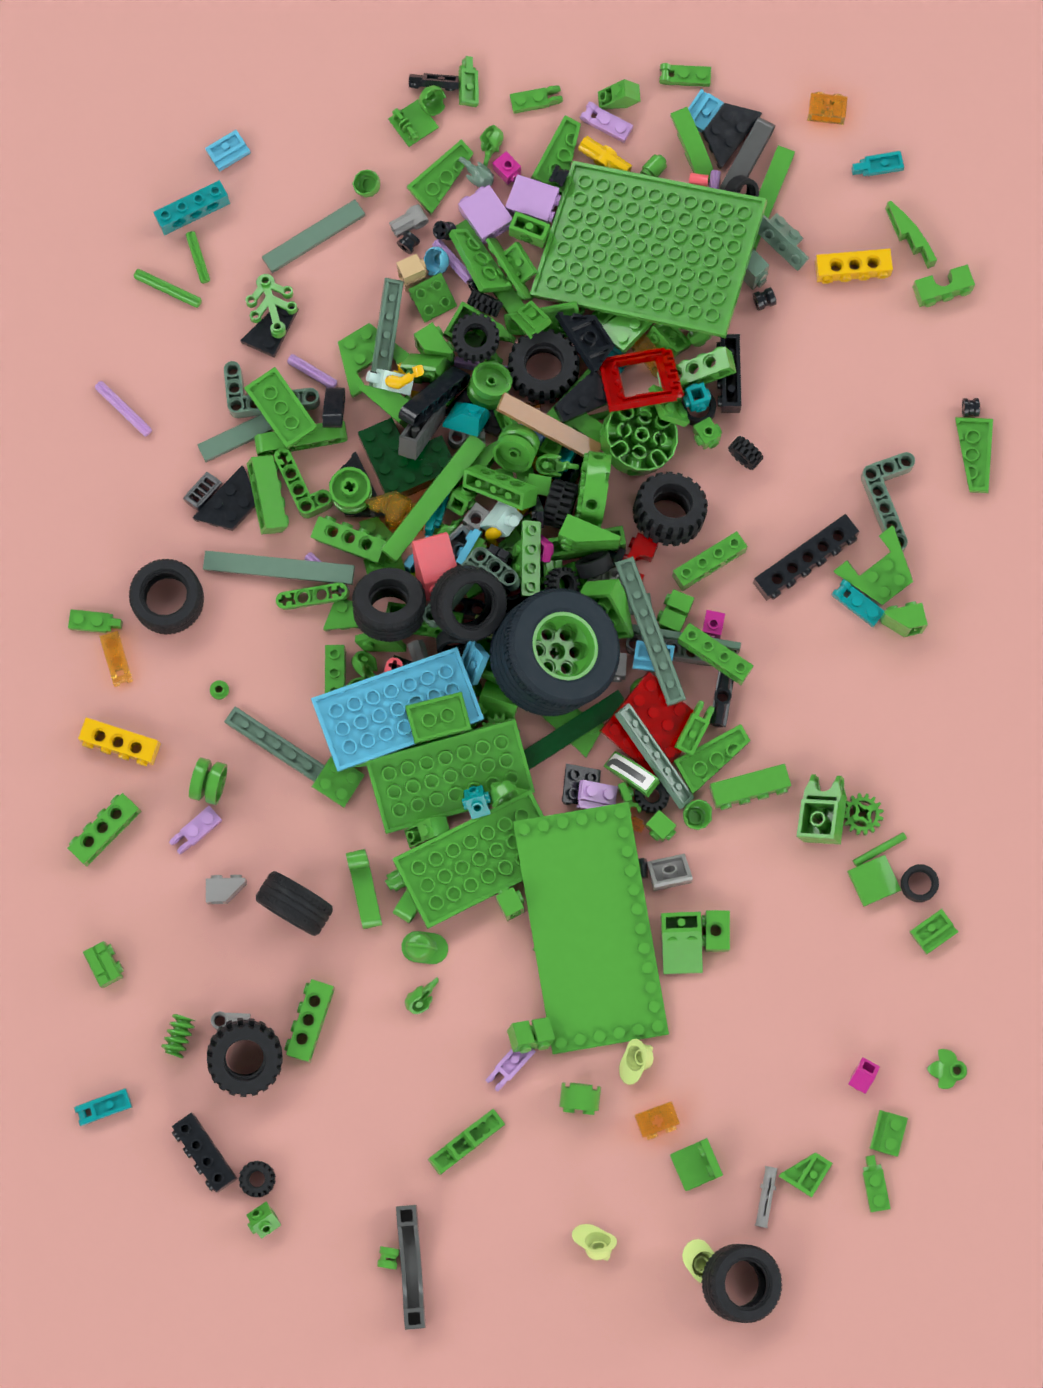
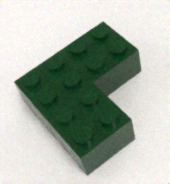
(397, 471)

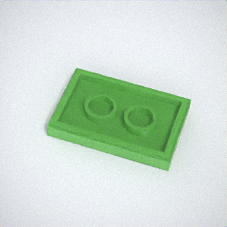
(438, 717)

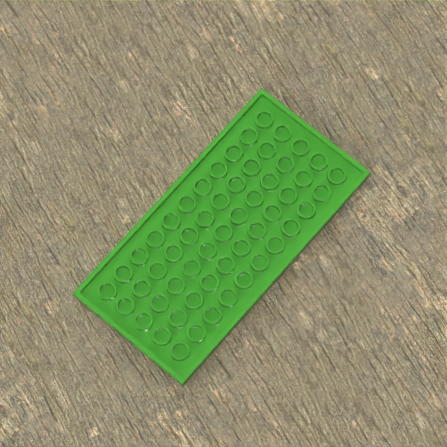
(590, 927)

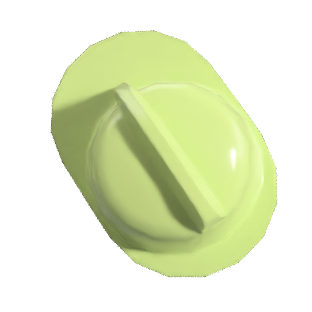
(635, 1060)
(595, 1241)
(696, 1256)

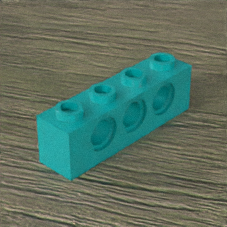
(192, 207)

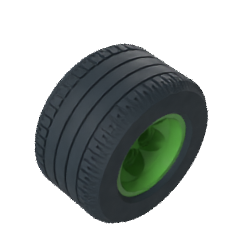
(587, 634)

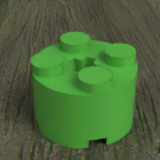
(580, 1097)

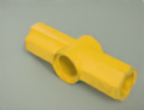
(603, 155)

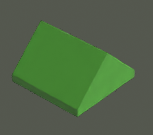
(496, 702)

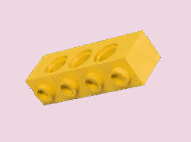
(843, 260)
(92, 728)

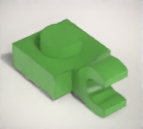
(626, 794)

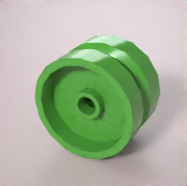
(488, 384)
(516, 448)
(350, 479)
(208, 781)

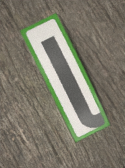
(632, 773)

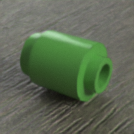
(654, 166)
(394, 881)

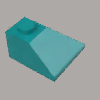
(467, 418)

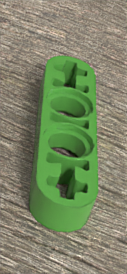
(312, 596)

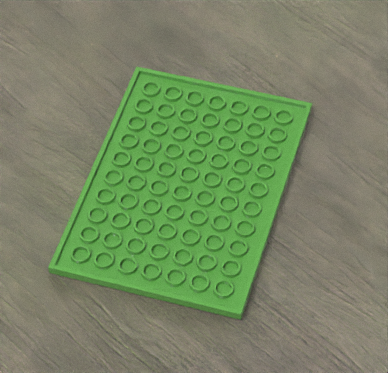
(649, 248)

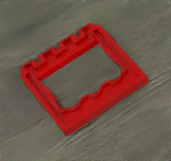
(667, 373)

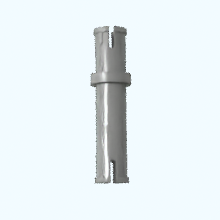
(766, 1196)

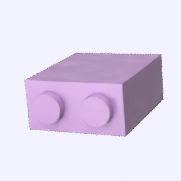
(533, 199)
(485, 213)

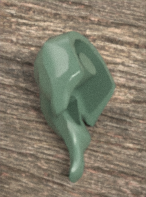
(480, 174)

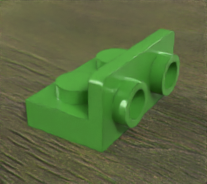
(668, 338)

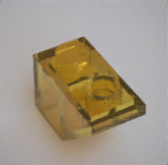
(392, 504)

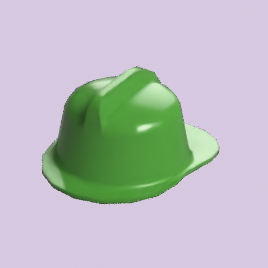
(503, 792)
(424, 947)

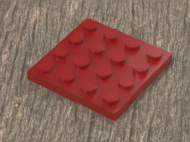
(662, 721)

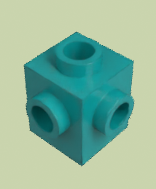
(701, 393)
(476, 801)

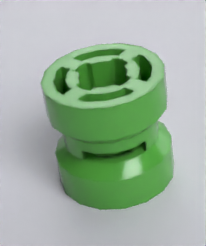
(391, 1253)

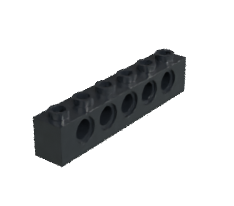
(841, 526)

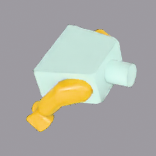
(394, 380)
(501, 522)

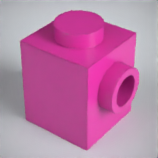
(506, 168)
(713, 623)
(864, 1075)

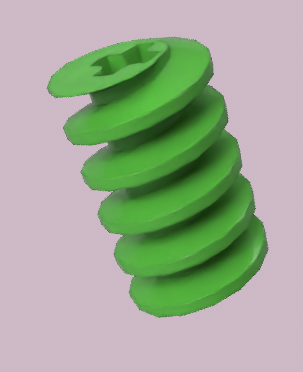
(178, 1035)

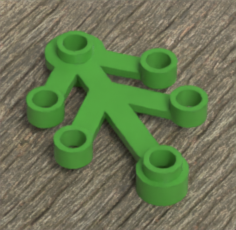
(271, 301)

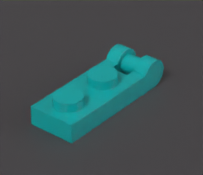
(858, 603)
(103, 1107)

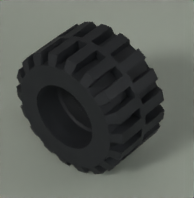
(479, 322)
(559, 502)

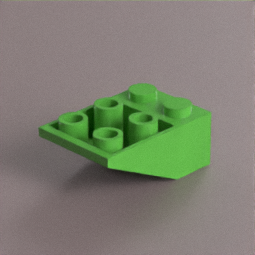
(681, 942)

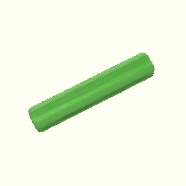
(197, 257)

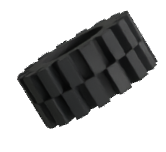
(485, 303)
(745, 452)
(564, 573)
(653, 807)
(268, 1184)

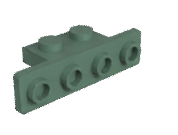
(783, 240)

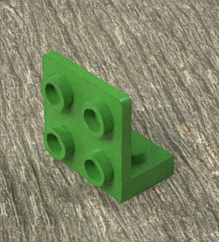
(696, 1164)

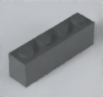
(414, 439)

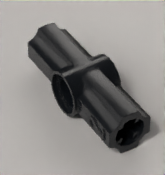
(723, 686)

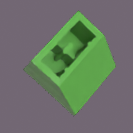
(431, 342)
(432, 365)
(905, 620)

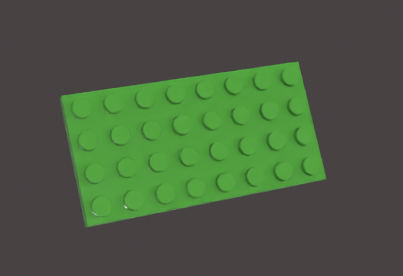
(433, 775)
(466, 862)

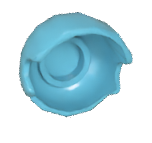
(436, 261)

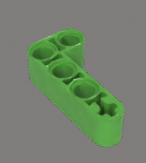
(298, 482)
(364, 888)

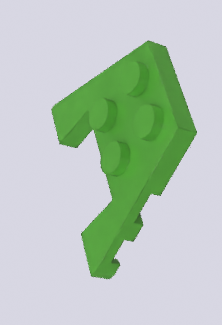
(358, 352)
(886, 576)

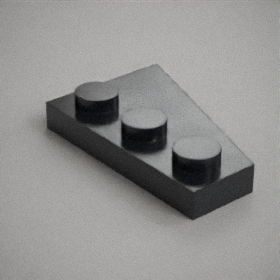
(260, 335)

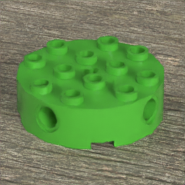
(640, 453)
(593, 487)

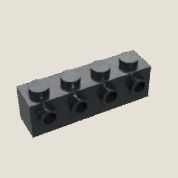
(730, 385)
(204, 1152)

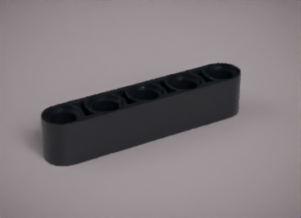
(434, 396)

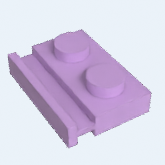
(595, 794)

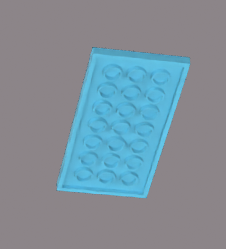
(371, 715)

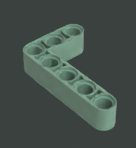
(245, 401)
(885, 499)
(486, 564)

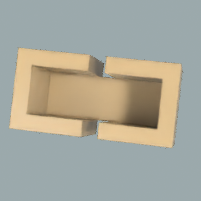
(411, 271)

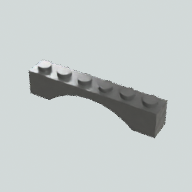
(411, 1267)

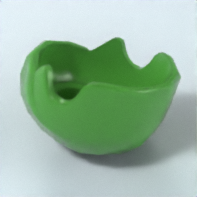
(432, 100)
(366, 183)
(697, 814)

